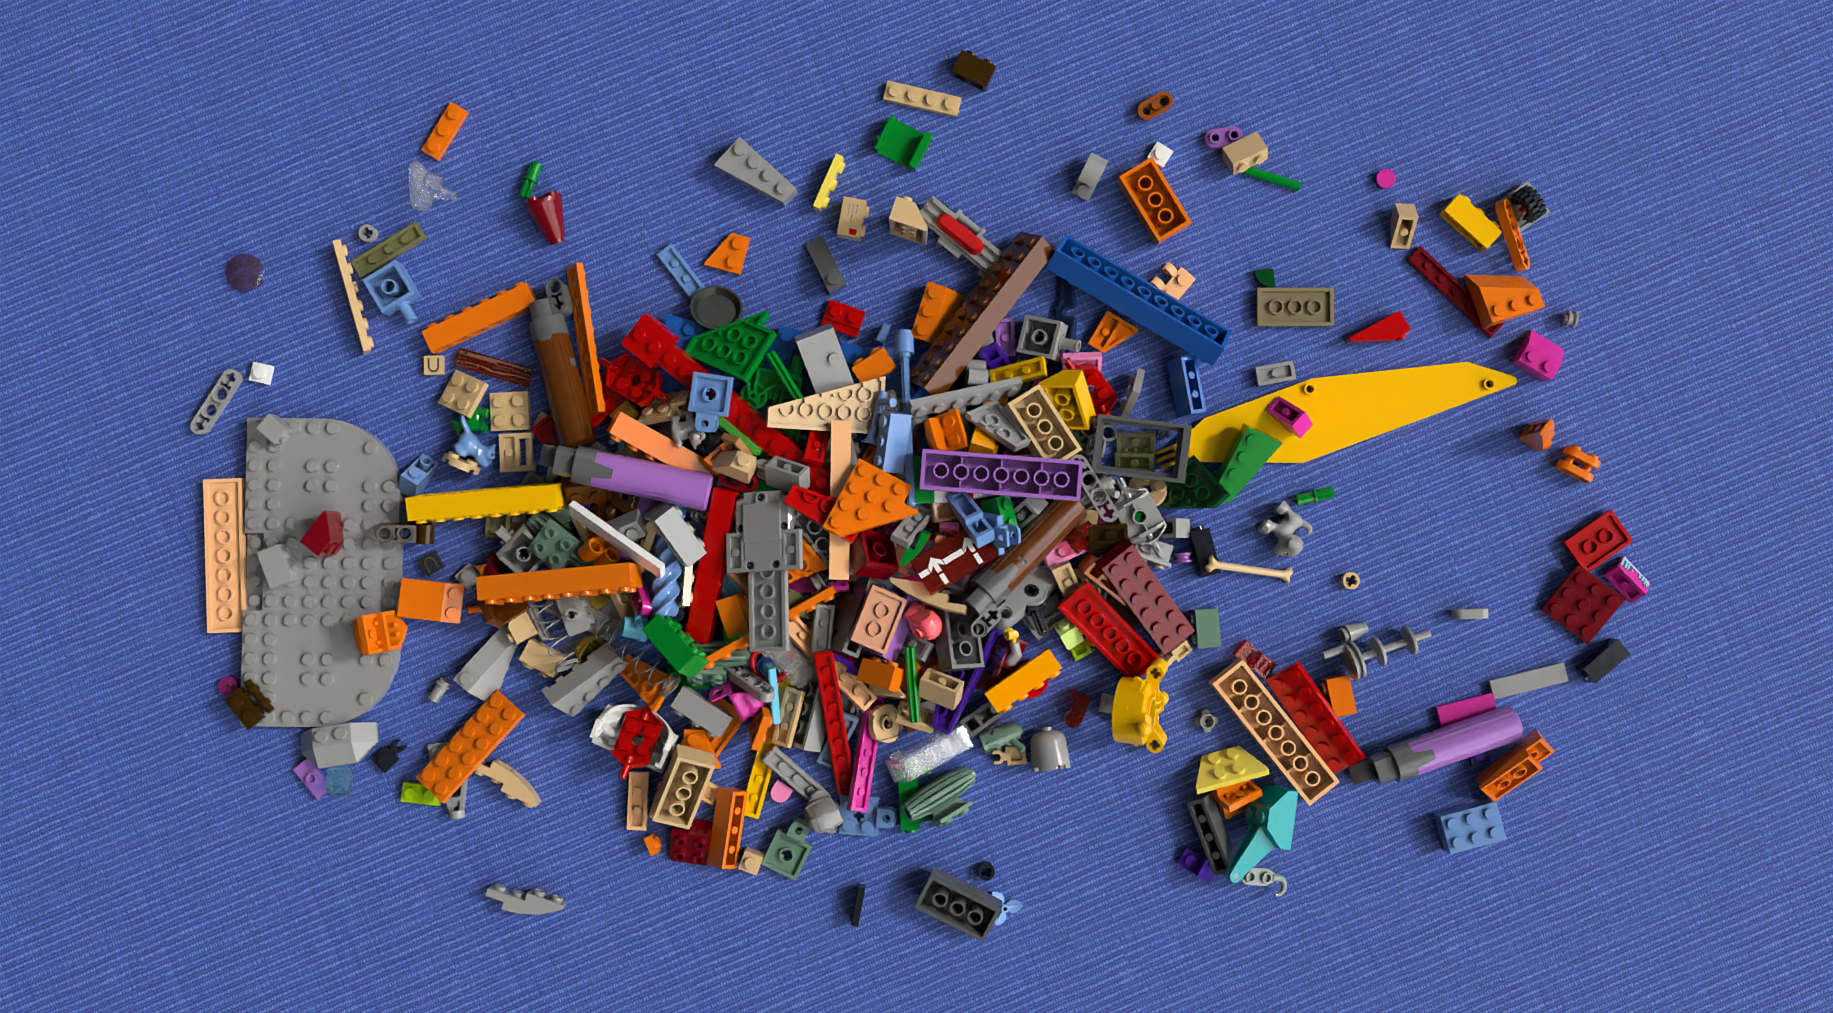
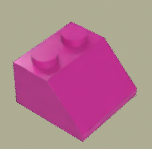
(1538, 357)

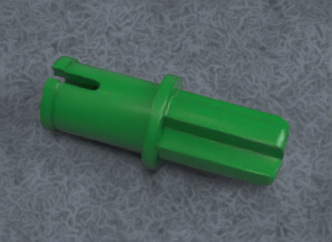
(530, 179)
(1314, 496)

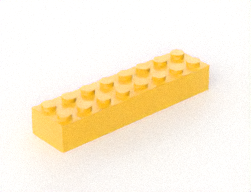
(486, 502)

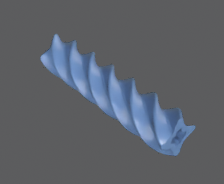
(668, 587)

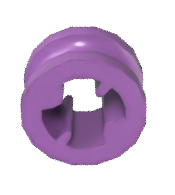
(1183, 557)

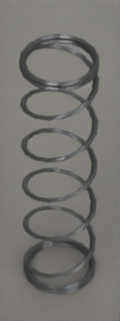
(664, 687)

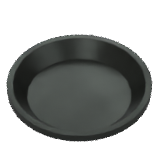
(716, 307)

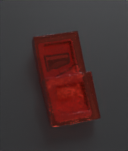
(1254, 659)

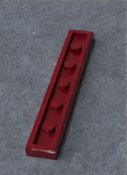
(1448, 287)

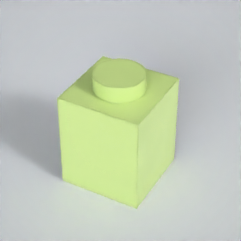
(1068, 633)

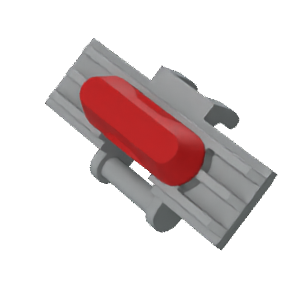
(957, 237)

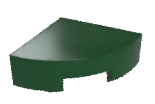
(1265, 277)

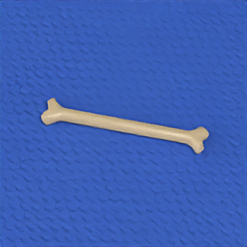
(1284, 574)

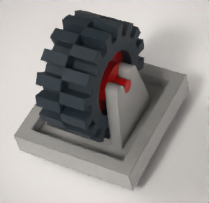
(1526, 205)

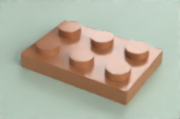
(878, 619)

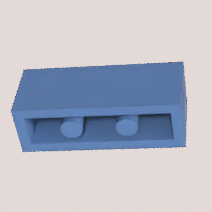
(892, 441)

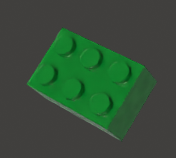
(676, 645)

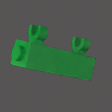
(906, 790)

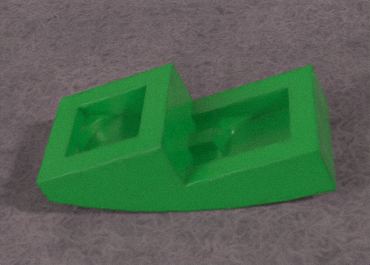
(912, 551)

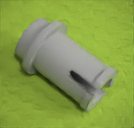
(440, 688)

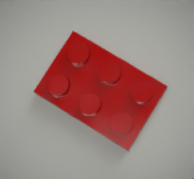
(1597, 541)

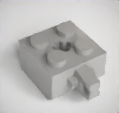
(511, 547)

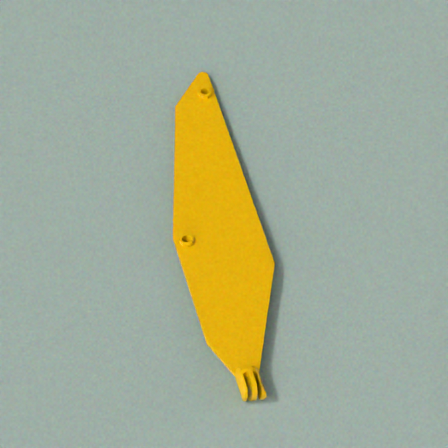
(1345, 409)

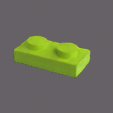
(418, 794)

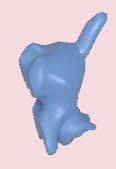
(469, 444)

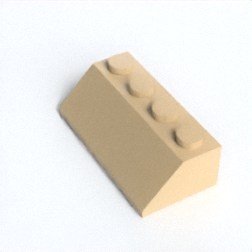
(907, 221)

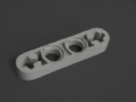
(213, 399)
(1095, 487)
(751, 683)

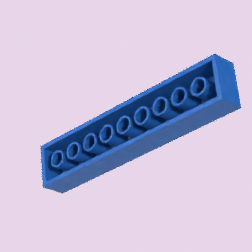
(1139, 300)

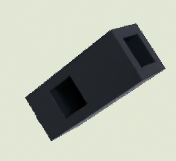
(1202, 548)
(1602, 661)

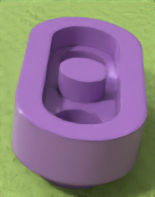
(1224, 137)

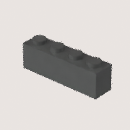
(1211, 832)

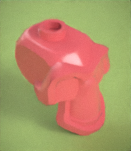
(923, 621)

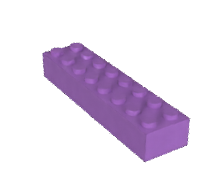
(1001, 475)

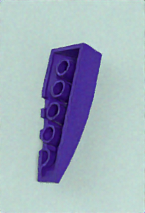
(945, 718)

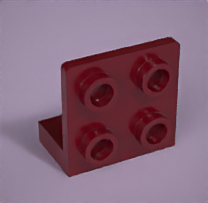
(691, 844)

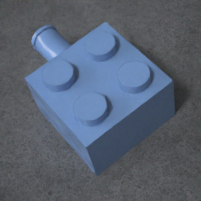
(393, 290)

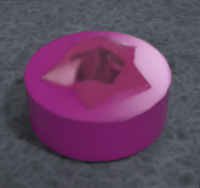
(228, 685)

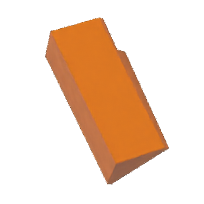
(1515, 766)

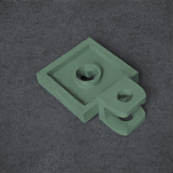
(795, 842)

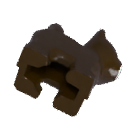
(622, 503)

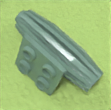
(554, 542)
(717, 675)
(941, 798)

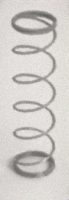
(559, 667)

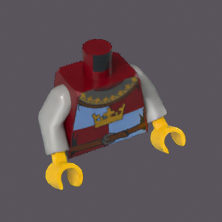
(1006, 652)

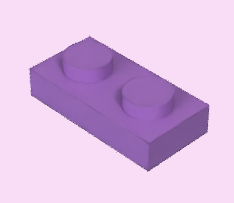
(1006, 336)

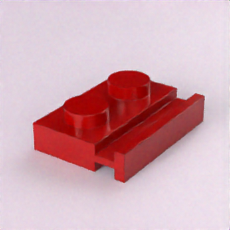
(844, 318)

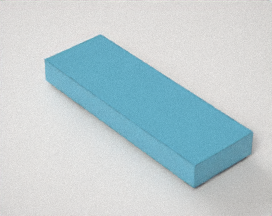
(771, 678)

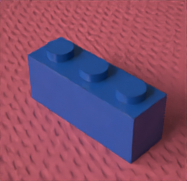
(1186, 386)

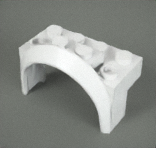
(608, 728)

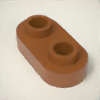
(1154, 107)

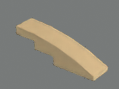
(919, 592)

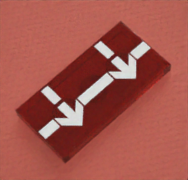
(951, 561)

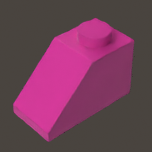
(1290, 416)

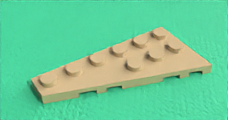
(815, 412)

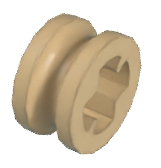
(1351, 586)

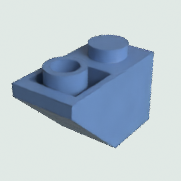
(417, 476)

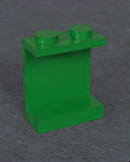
(902, 143)

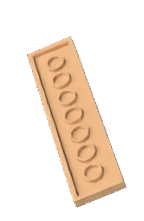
(225, 553)

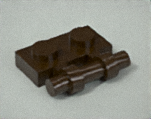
(245, 707)

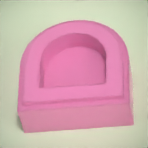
(781, 791)

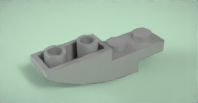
(533, 903)

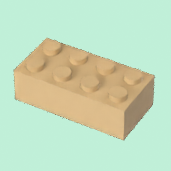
(1043, 425)
(683, 786)

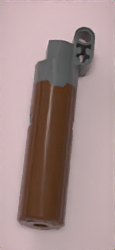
(559, 367)

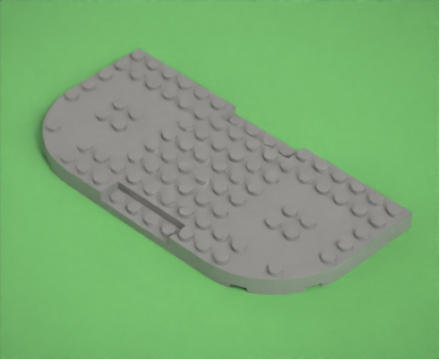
(302, 634)

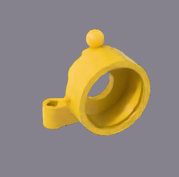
(1138, 709)

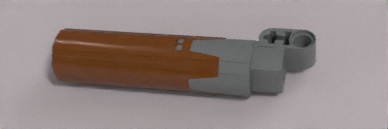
(1010, 569)

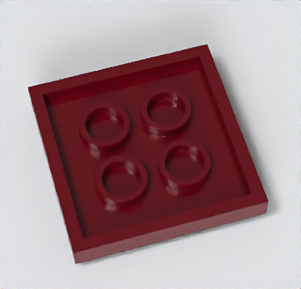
(1582, 603)

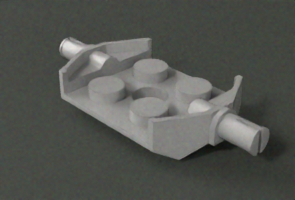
(1134, 500)

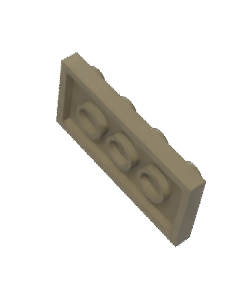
(1294, 307)

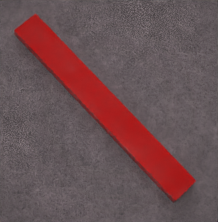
(834, 719)

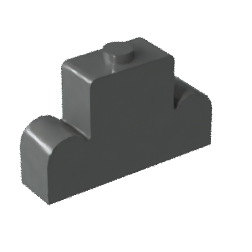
(845, 616)

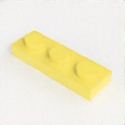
(829, 183)

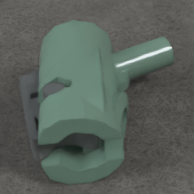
(1000, 735)

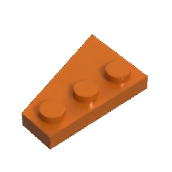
(811, 563)
(639, 682)

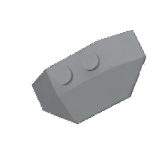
(339, 743)

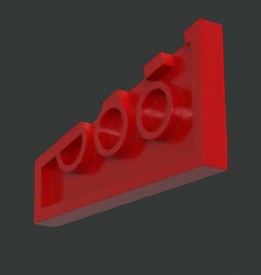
(813, 506)

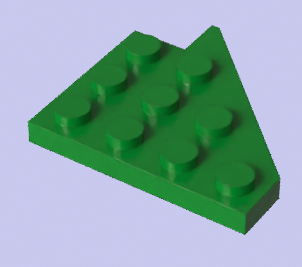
(735, 347)

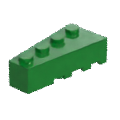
(1245, 458)

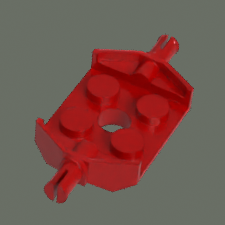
(622, 373)
(1103, 395)
(636, 723)

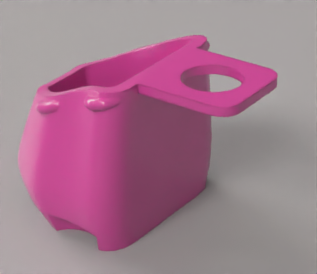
(743, 702)

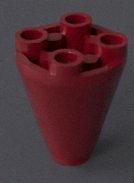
(548, 215)

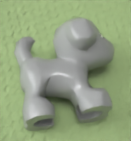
(1288, 543)

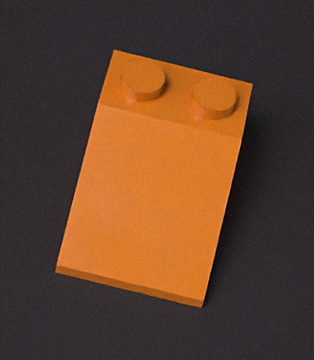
(430, 600)

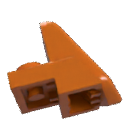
(946, 432)
(379, 632)
(1234, 798)

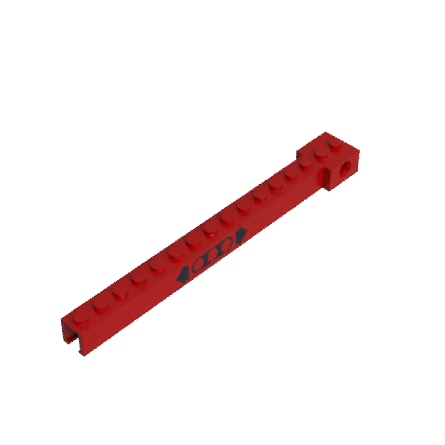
(657, 346)

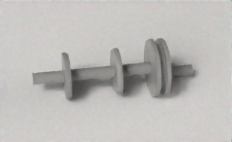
(1355, 660)

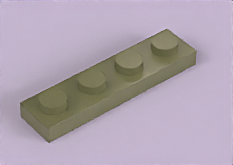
(389, 250)

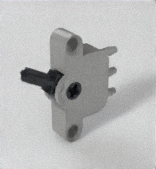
(1029, 600)

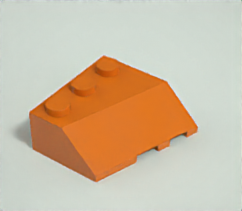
(1502, 297)

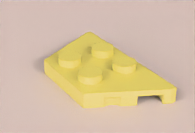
(1228, 768)

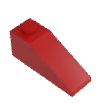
(1383, 331)

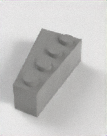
(751, 169)

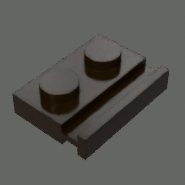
(1106, 536)

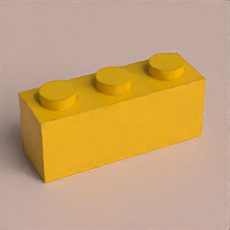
(1470, 222)

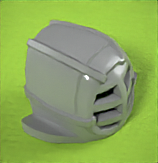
(822, 813)

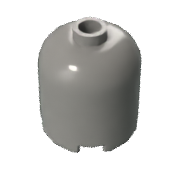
(1049, 750)

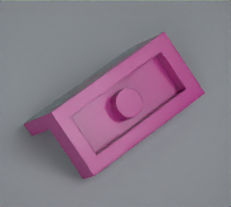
(1628, 580)

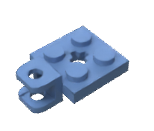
(708, 409)
(1002, 532)
(872, 820)

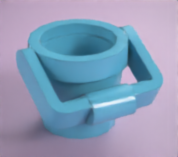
(632, 627)

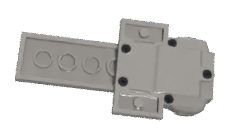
(766, 549)

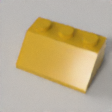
(1070, 398)

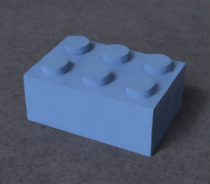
(1469, 826)

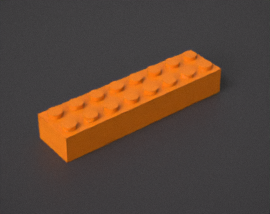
(559, 583)

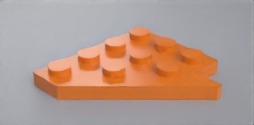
(868, 501)

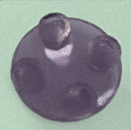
(244, 272)

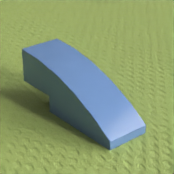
(971, 518)

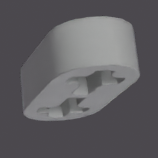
(1473, 613)

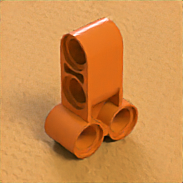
(598, 548)

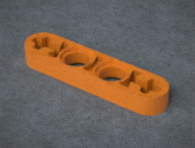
(1512, 234)

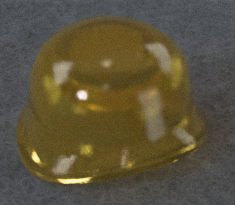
(586, 646)

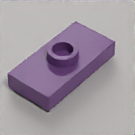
(312, 777)

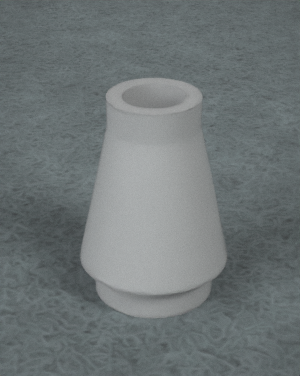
(1352, 631)

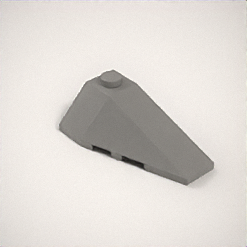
(488, 666)

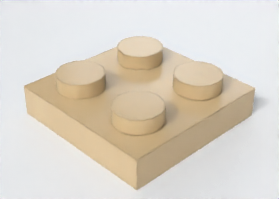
(463, 393)
(510, 411)

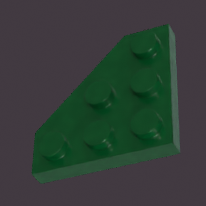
(1198, 492)

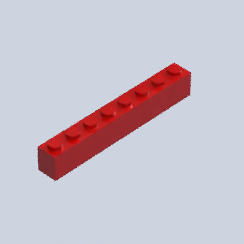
(712, 566)

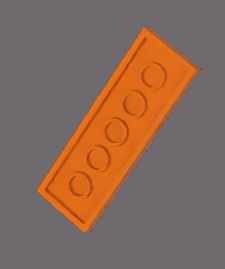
(470, 746)

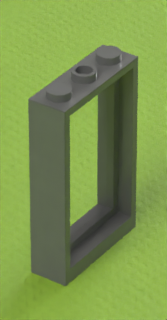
(1181, 456)

